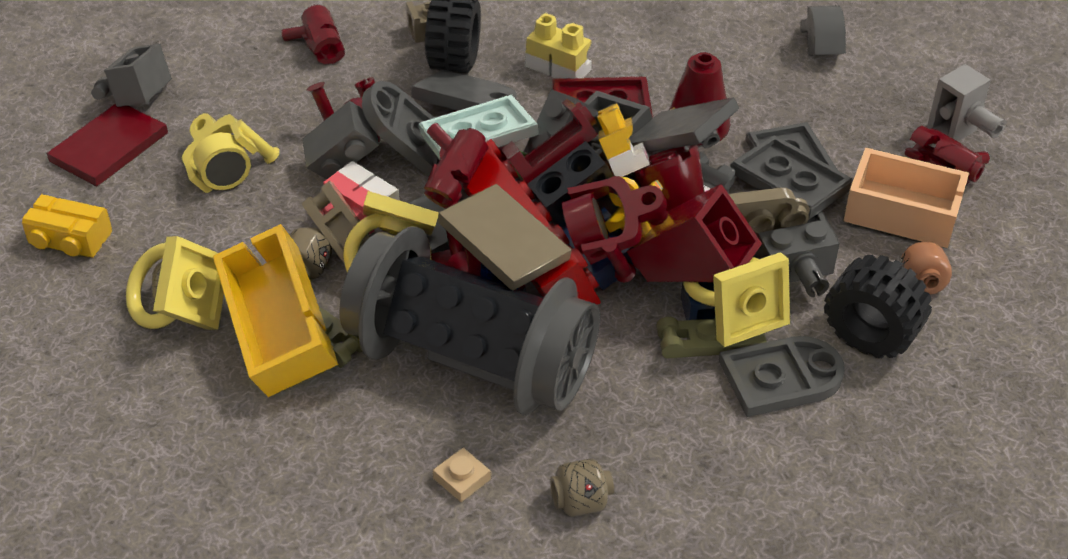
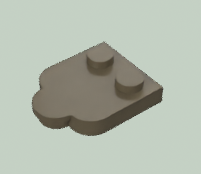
(771, 209)

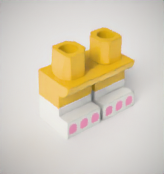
(615, 141)

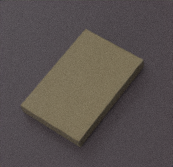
(504, 236)

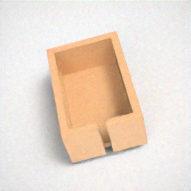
(905, 197)

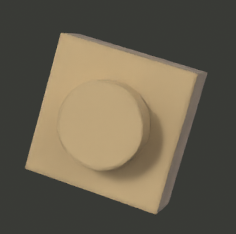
(462, 474)

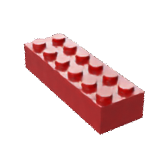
(492, 172)

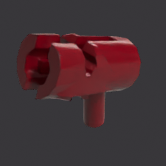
(319, 33)
(946, 153)
(457, 164)

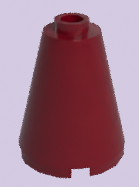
(701, 84)
(677, 172)

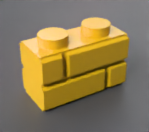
(66, 226)

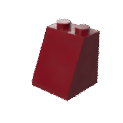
(696, 241)

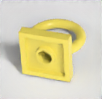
(390, 216)
(186, 286)
(748, 298)

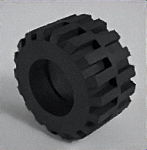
(452, 34)
(878, 306)

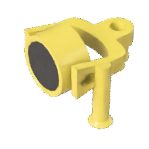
(218, 157)

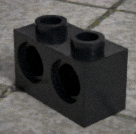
(574, 169)

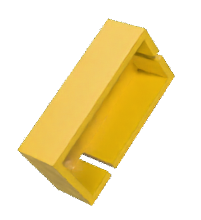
(274, 312)

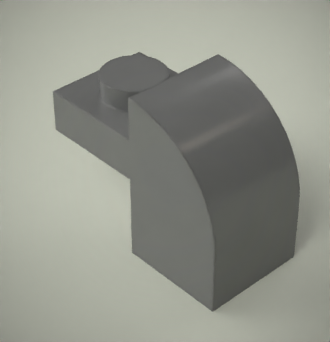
(825, 30)

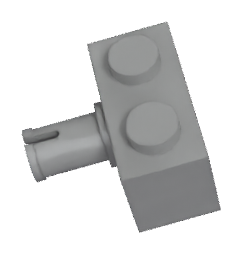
(960, 105)

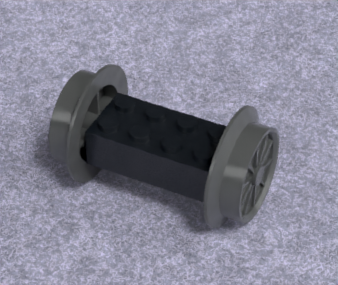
(532, 340)

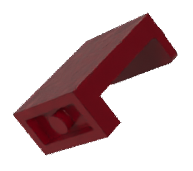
(556, 146)

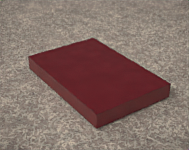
(627, 88)
(107, 143)

